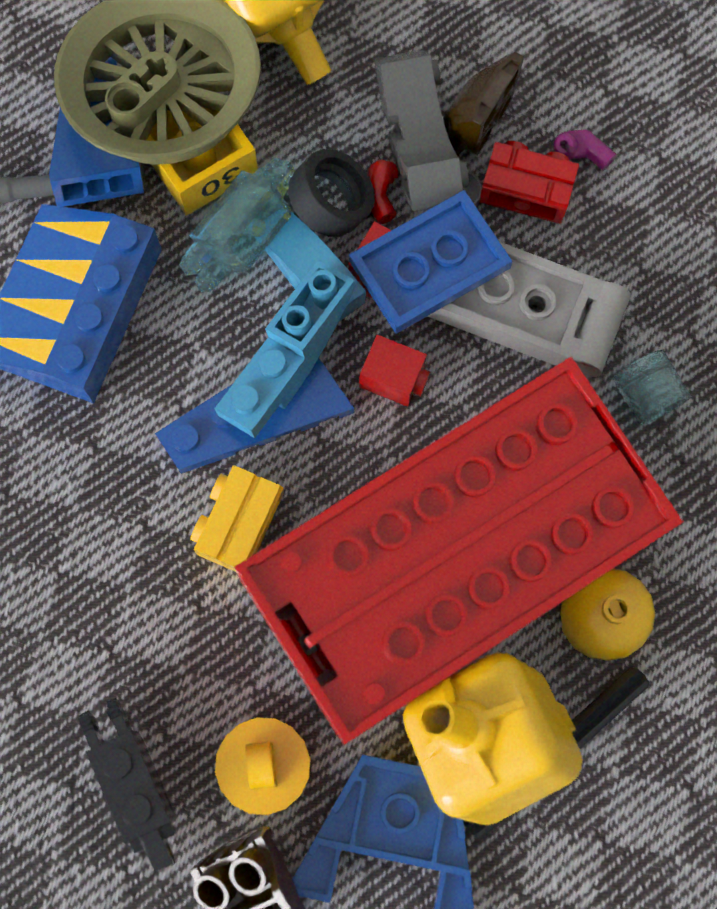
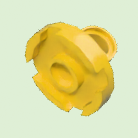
(262, 766)

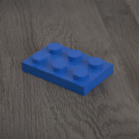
(430, 261)

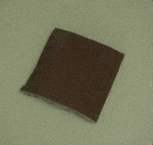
(481, 101)
(245, 875)

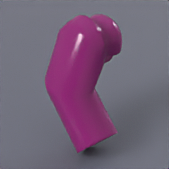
(584, 144)

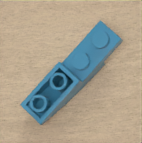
(290, 351)

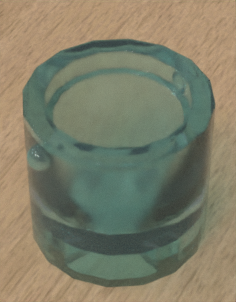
(651, 387)

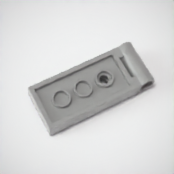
(576, 316)

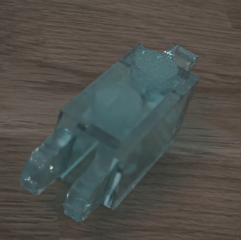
(239, 225)

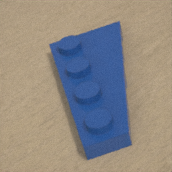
(205, 437)

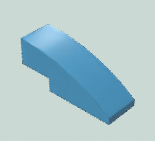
(297, 250)

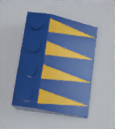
(73, 297)

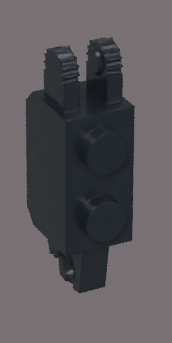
(131, 786)

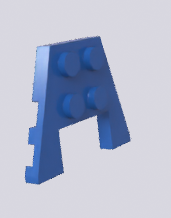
(391, 817)

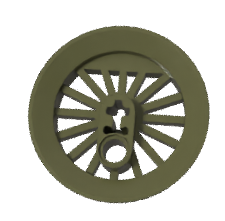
(139, 94)

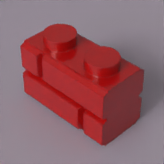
(529, 181)

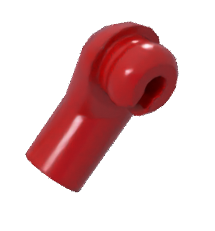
(381, 175)

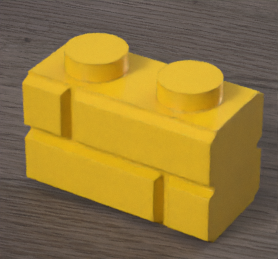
(238, 518)

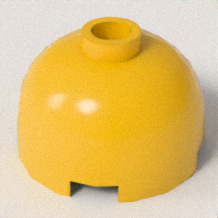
(609, 616)

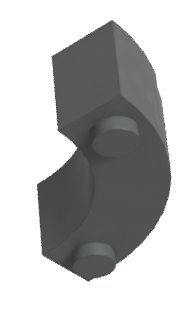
(420, 137)

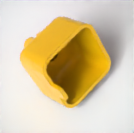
(290, 25)
(492, 739)

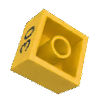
(209, 174)

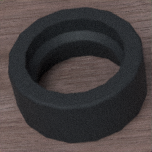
(315, 209)

